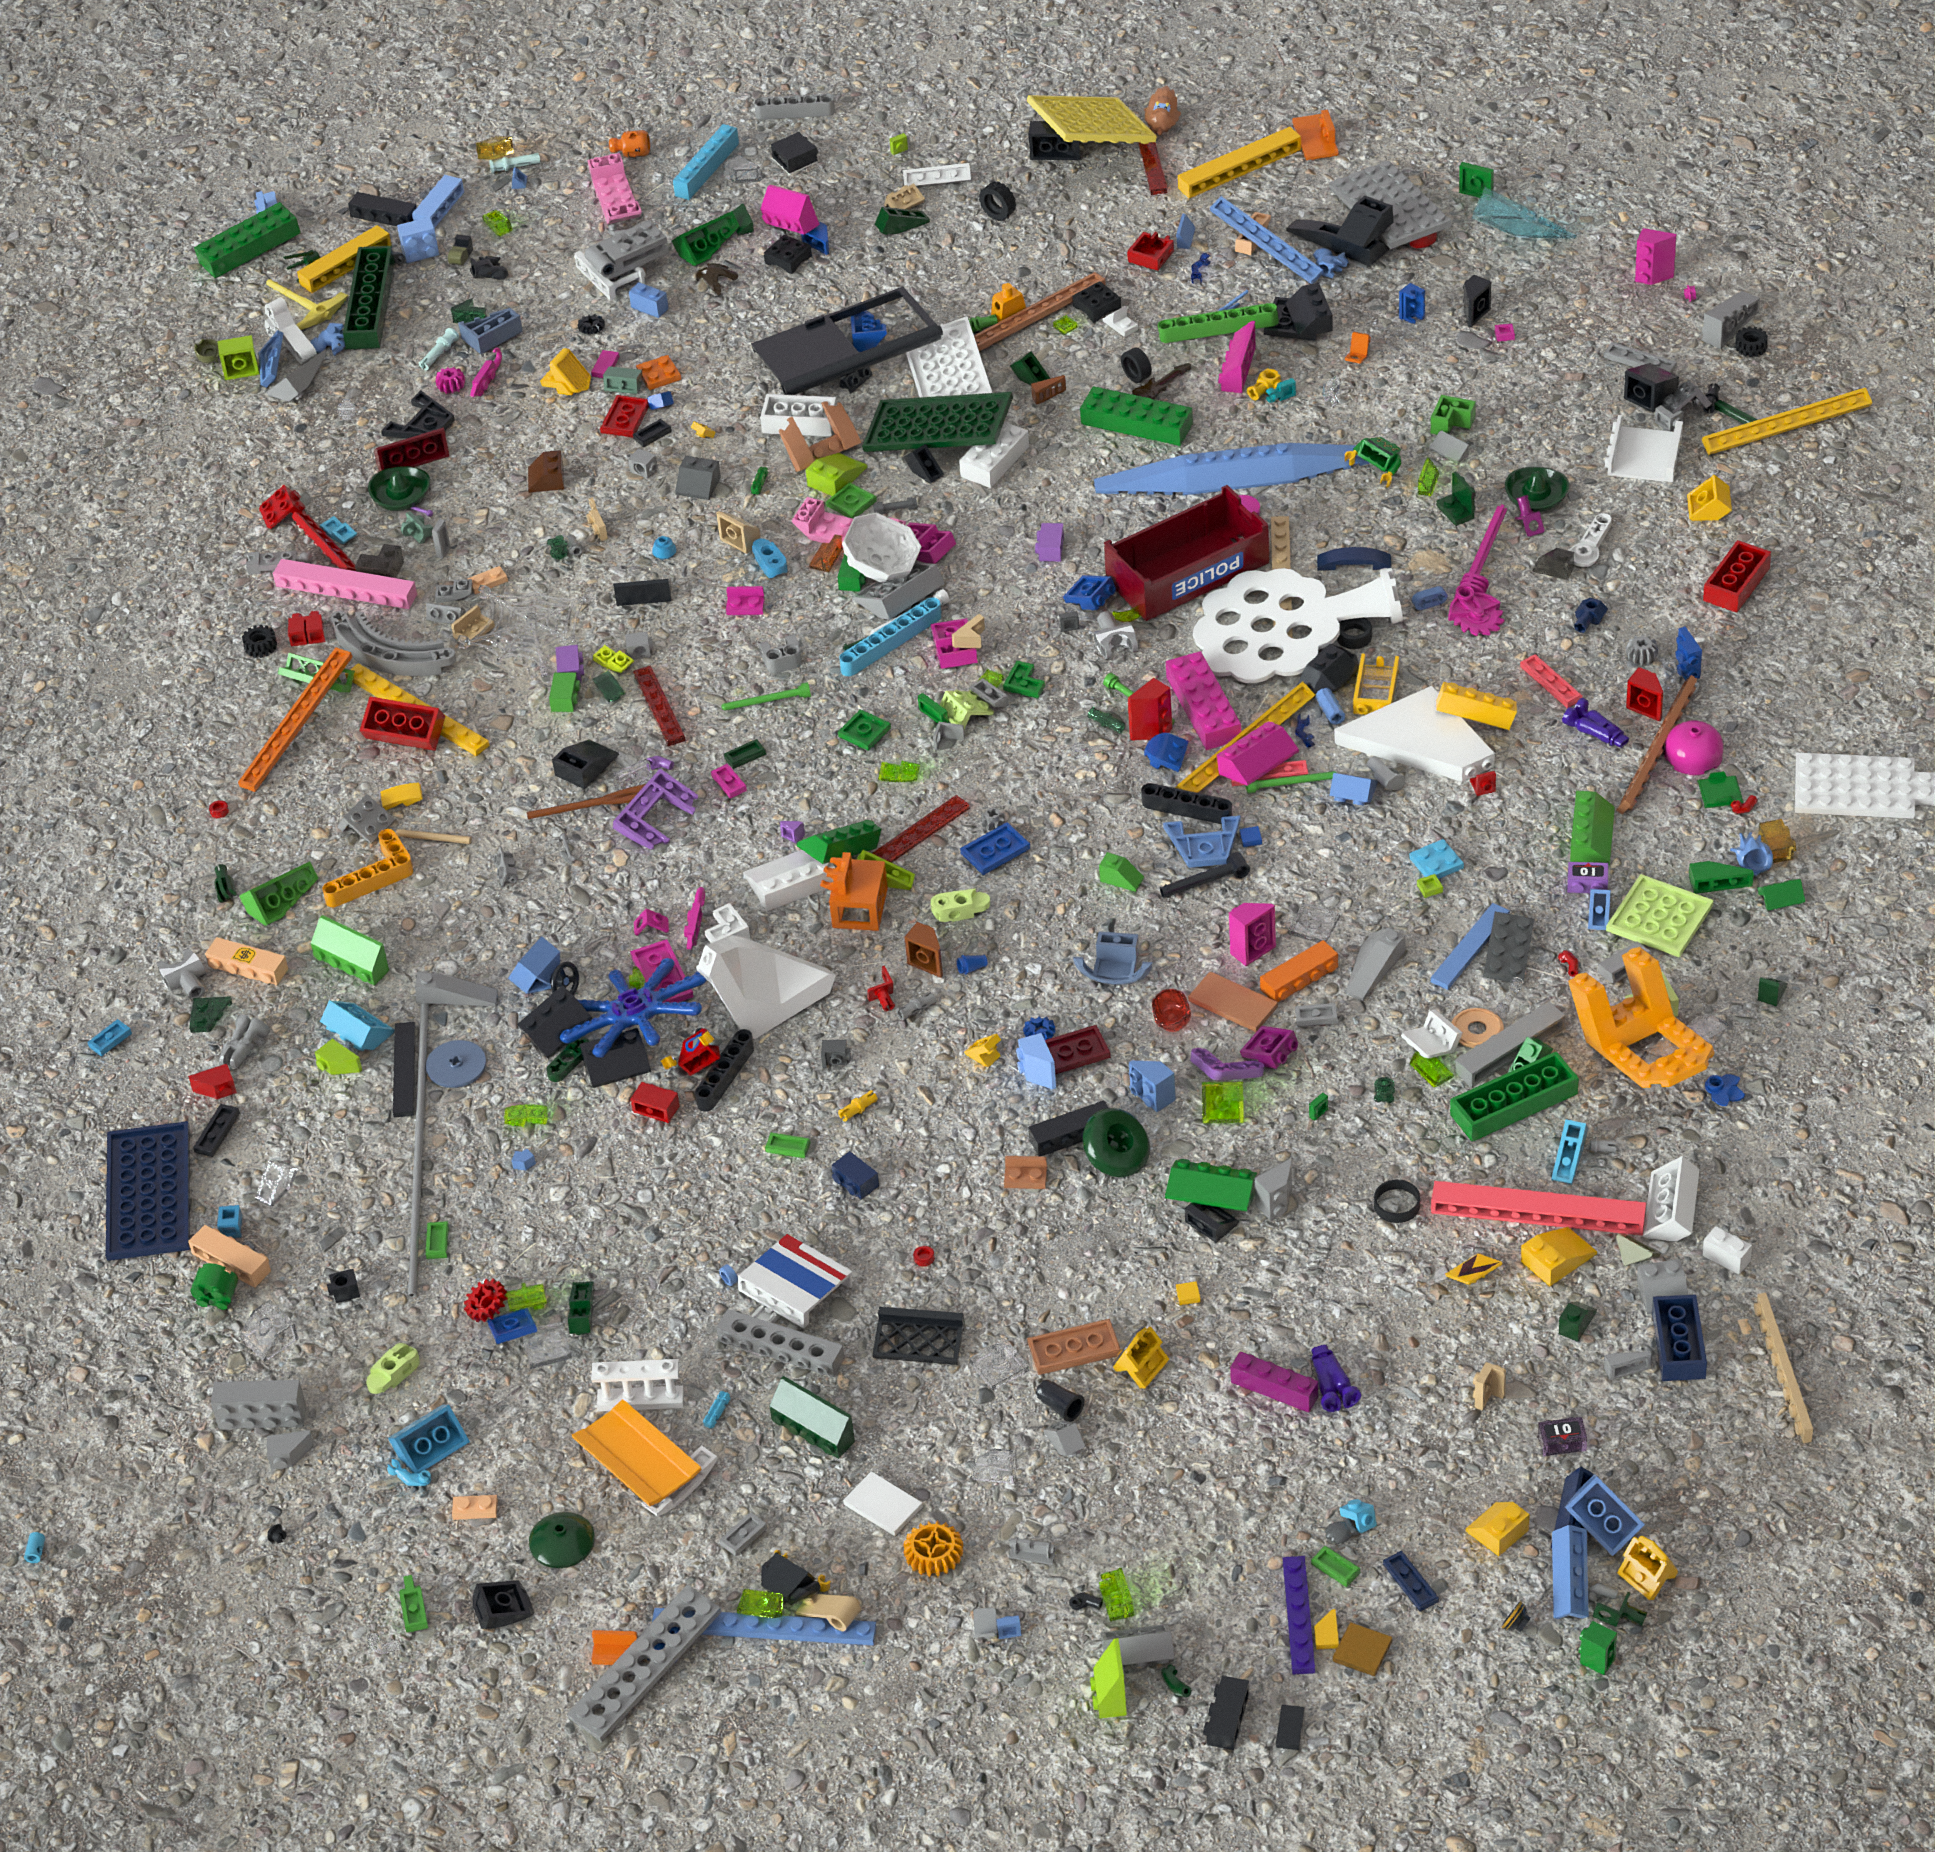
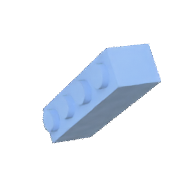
(440, 200)

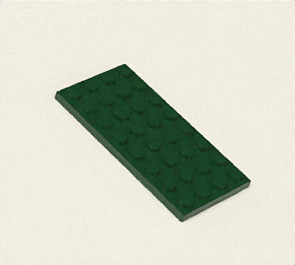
(937, 421)

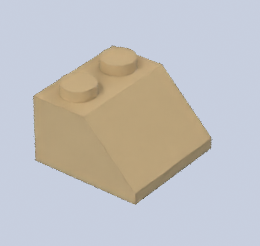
(737, 531)

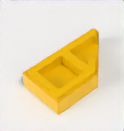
(1326, 1632)

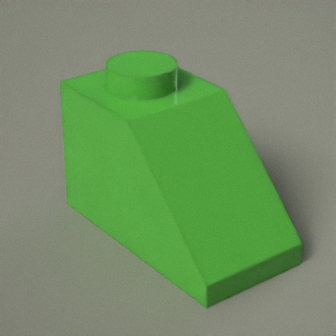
(1119, 872)

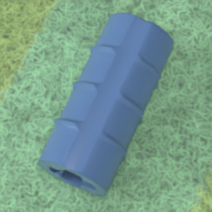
(1330, 706)

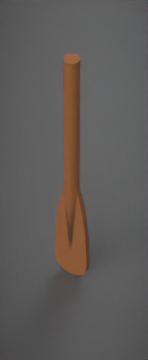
(617, 797)

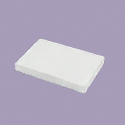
(883, 1503)

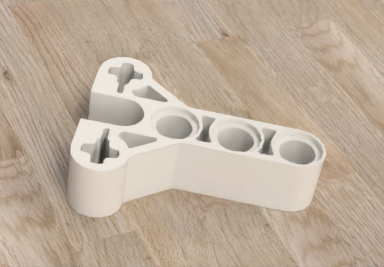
(293, 338)

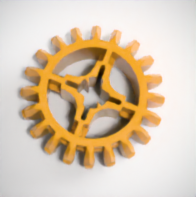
(933, 1548)

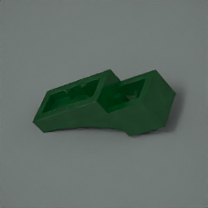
(581, 1308)

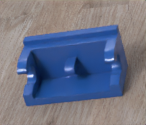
(1411, 303)

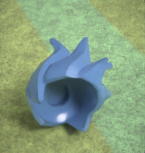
(1753, 854)

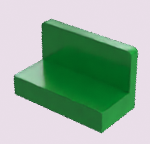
(1782, 894)

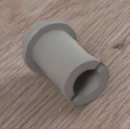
(574, 547)
(1602, 1145)

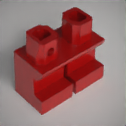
(300, 625)

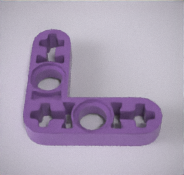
(1225, 1071)

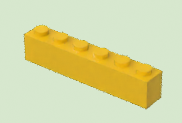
(340, 260)

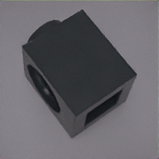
(343, 1286)

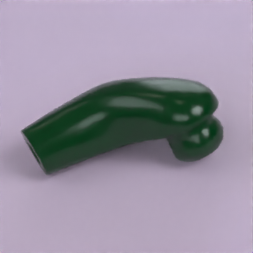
(1173, 1683)

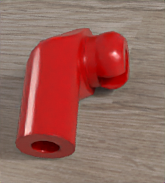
(1739, 808)
(1567, 956)

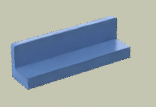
(1570, 1572)

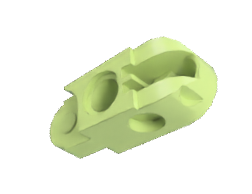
(959, 905)
(392, 1368)

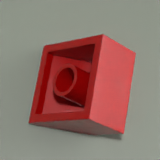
(1645, 694)

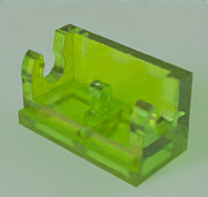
(1116, 1595)

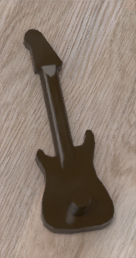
(1153, 388)

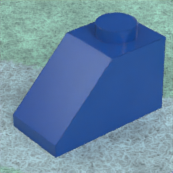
(818, 238)

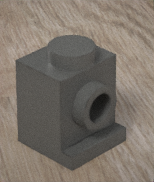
(835, 1052)

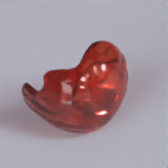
(1171, 1010)

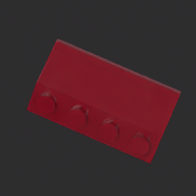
(413, 450)

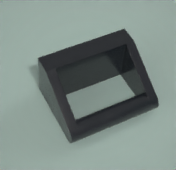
(1206, 1225)

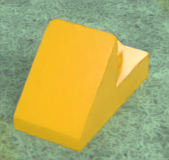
(984, 1050)

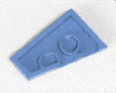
(269, 359)

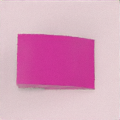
(933, 542)
(946, 652)

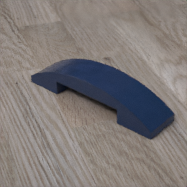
(1353, 556)

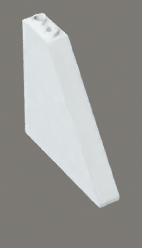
(1419, 737)

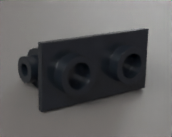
(856, 379)

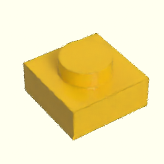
(703, 430)

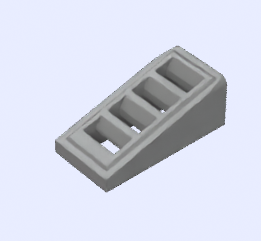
(1624, 1364)

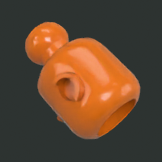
(631, 144)

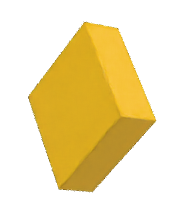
(1188, 1293)

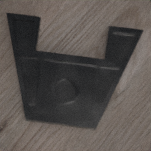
(429, 418)

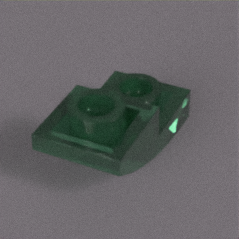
(608, 686)

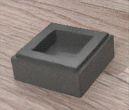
(1069, 621)

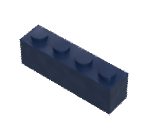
(1572, 1484)

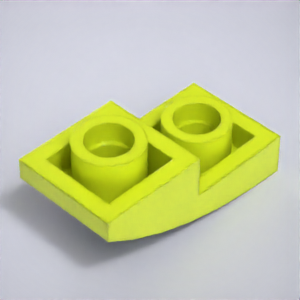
(611, 660)

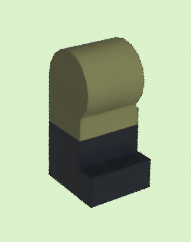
(461, 250)

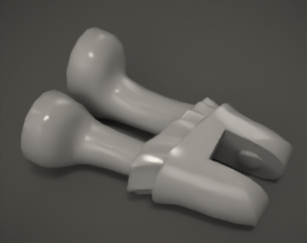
(237, 1050)

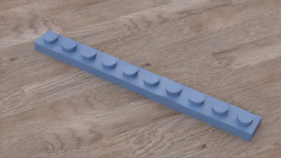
(786, 1628)

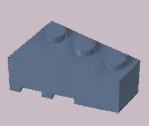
(491, 331)

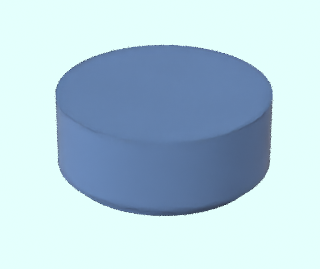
(728, 1275)

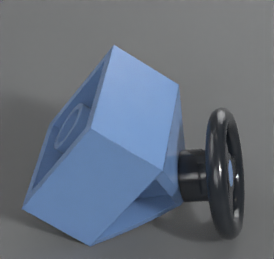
(542, 970)

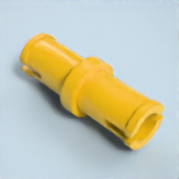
(858, 1105)

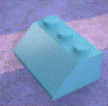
(355, 1025)

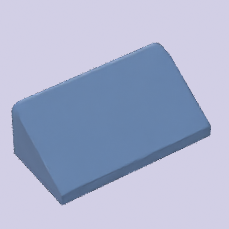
(1185, 232)

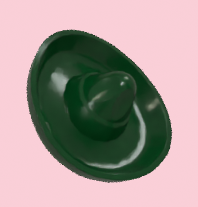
(1541, 484)
(399, 487)
(1116, 1142)

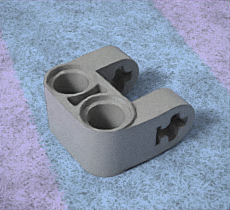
(782, 657)

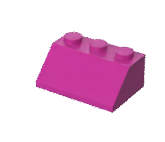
(1655, 256)
(1252, 931)

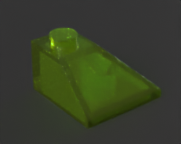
(1223, 1101)

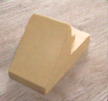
(969, 634)

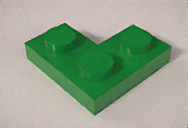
(1020, 681)

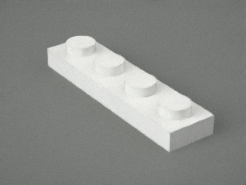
(937, 175)

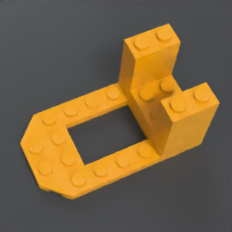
(1648, 1011)

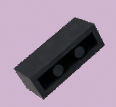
(1226, 1712)

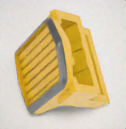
(1142, 1356)

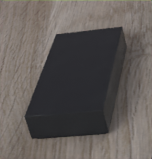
(652, 432)
(1290, 1727)

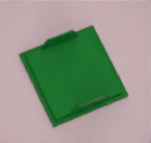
(1719, 790)

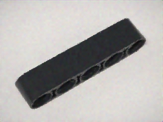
(1185, 803)
(724, 1070)

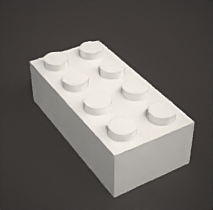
(805, 410)
(989, 462)

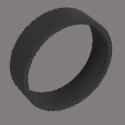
(1397, 1217)

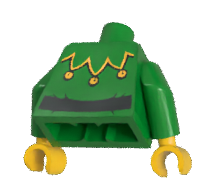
(1378, 453)

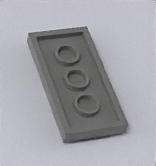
(1508, 947)

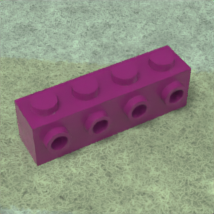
(1274, 1381)

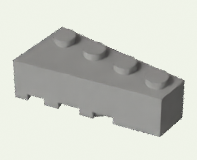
(1728, 318)

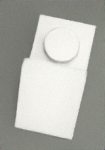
(1120, 322)

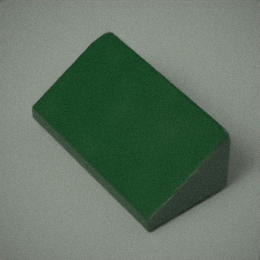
(744, 220)

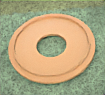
(1488, 1018)

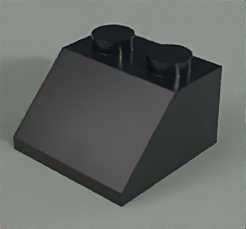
(1476, 299)

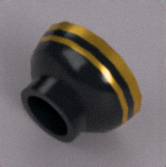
(1517, 1618)

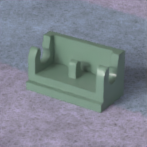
(622, 380)

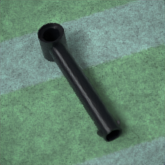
(1234, 865)

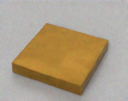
(1362, 1649)

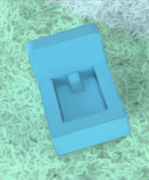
(1360, 1512)

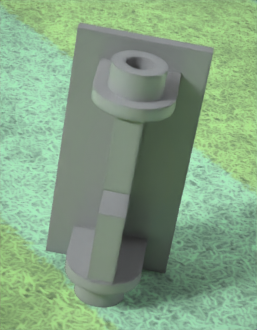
(443, 613)
(505, 867)
(1032, 1551)

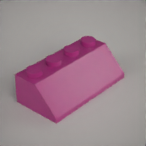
(788, 210)
(1238, 359)
(1256, 754)

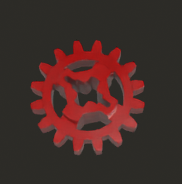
(485, 1300)

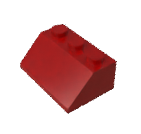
(1150, 711)

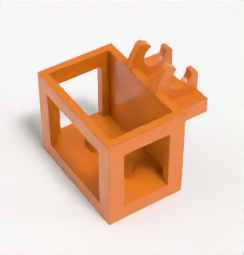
(856, 886)

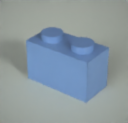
(648, 300)

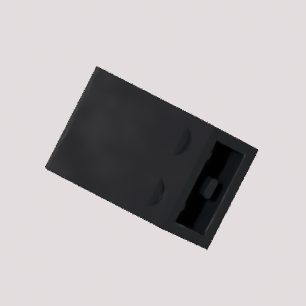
(1365, 222)
(583, 762)

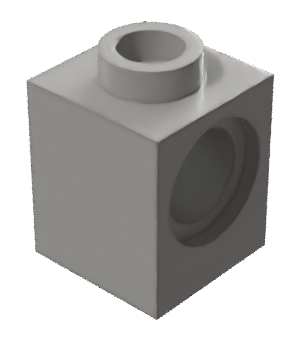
(643, 463)
(638, 645)

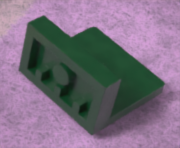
(1460, 505)

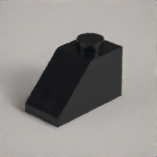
(923, 464)

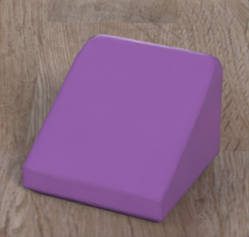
(792, 830)

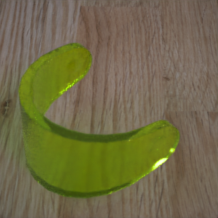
(1127, 616)

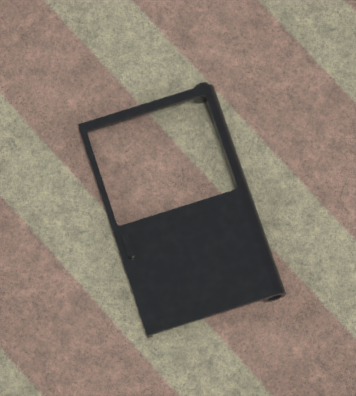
(822, 353)

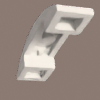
(703, 1458)

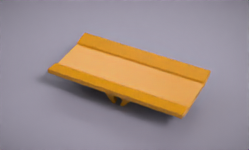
(637, 1453)

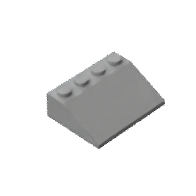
(899, 595)

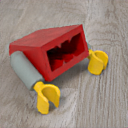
(696, 1052)

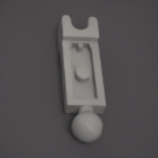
(269, 561)

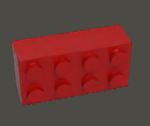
(1737, 576)
(402, 723)

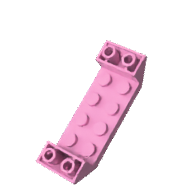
(613, 188)
(821, 525)

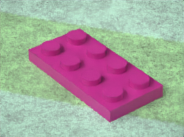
(650, 957)

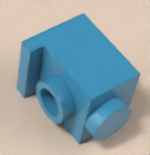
(230, 1221)

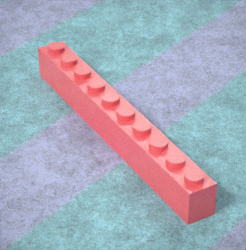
(1538, 1208)

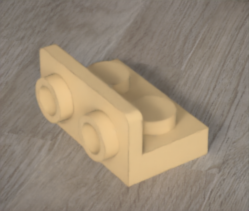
(905, 198)

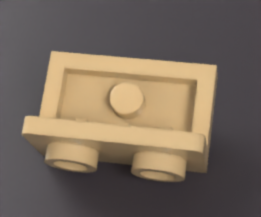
(471, 624)
(1489, 1382)

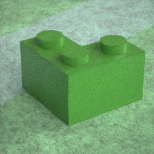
(1452, 412)

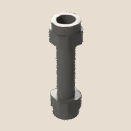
(910, 503)

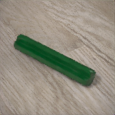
(1733, 412)

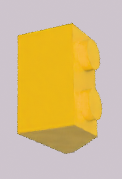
(1709, 500)
(1500, 1526)

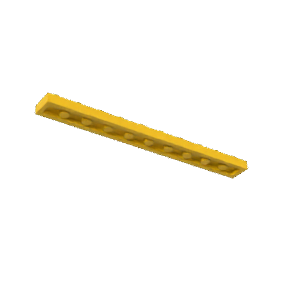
(1787, 421)
(386, 690)
(1277, 714)

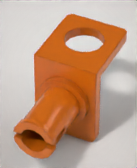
(1359, 347)

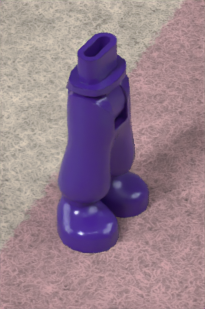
(1594, 724)
(1332, 1380)

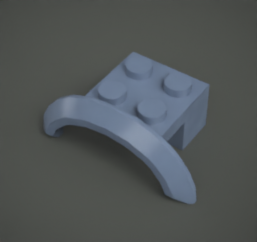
(1115, 960)

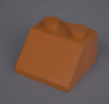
(923, 949)

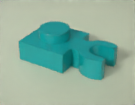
(1283, 391)

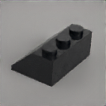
(1310, 311)
(551, 1018)
(624, 1059)

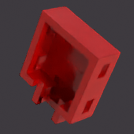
(1150, 250)

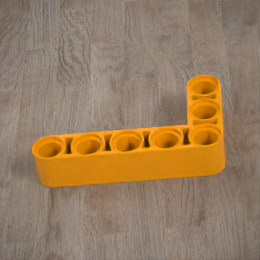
(372, 877)

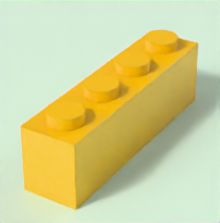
(1476, 705)

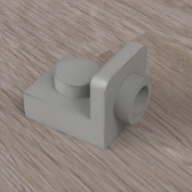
(1667, 419)

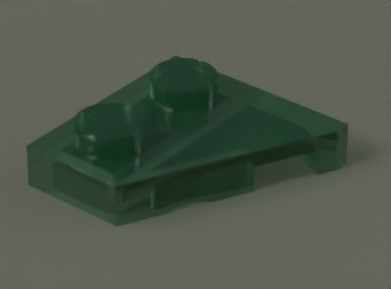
(207, 1012)

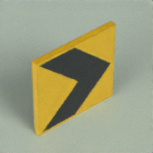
(1473, 1269)

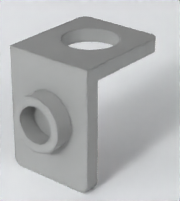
(947, 730)
(985, 1623)

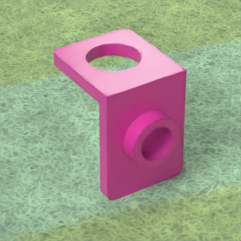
(652, 919)

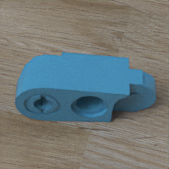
(769, 558)

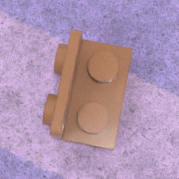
(1025, 1172)

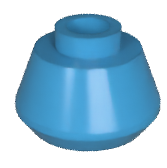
(663, 548)

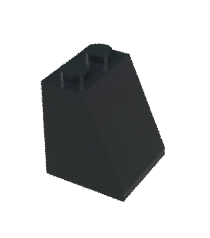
(1649, 386)

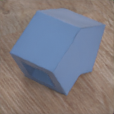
(523, 1160)

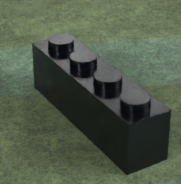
(381, 209)
(1062, 1130)

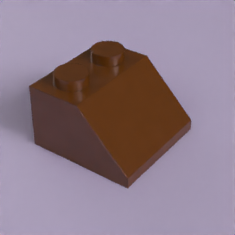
(546, 472)

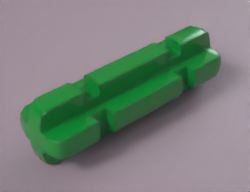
(759, 480)

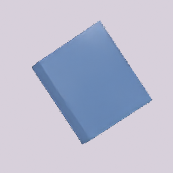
(519, 179)

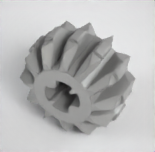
(1642, 649)

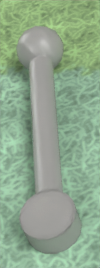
(571, 859)

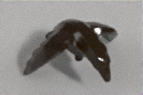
(712, 272)

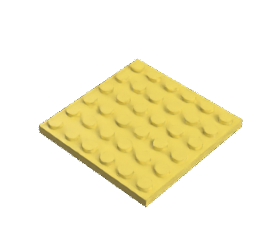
(1091, 119)

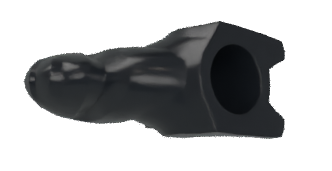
(488, 268)

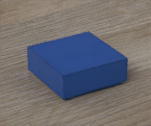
(1250, 836)

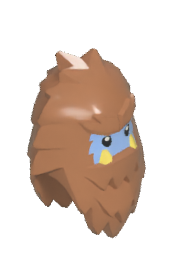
(1162, 110)

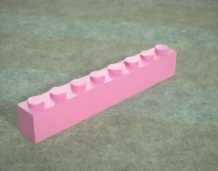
(345, 583)

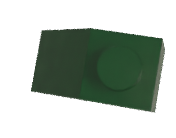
(1029, 369)
(1575, 1320)

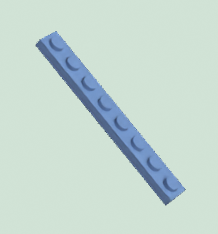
(1266, 240)

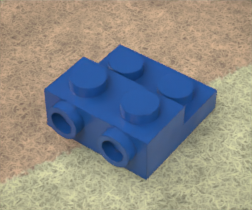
(1090, 592)
(1688, 654)

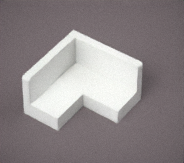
(729, 924)

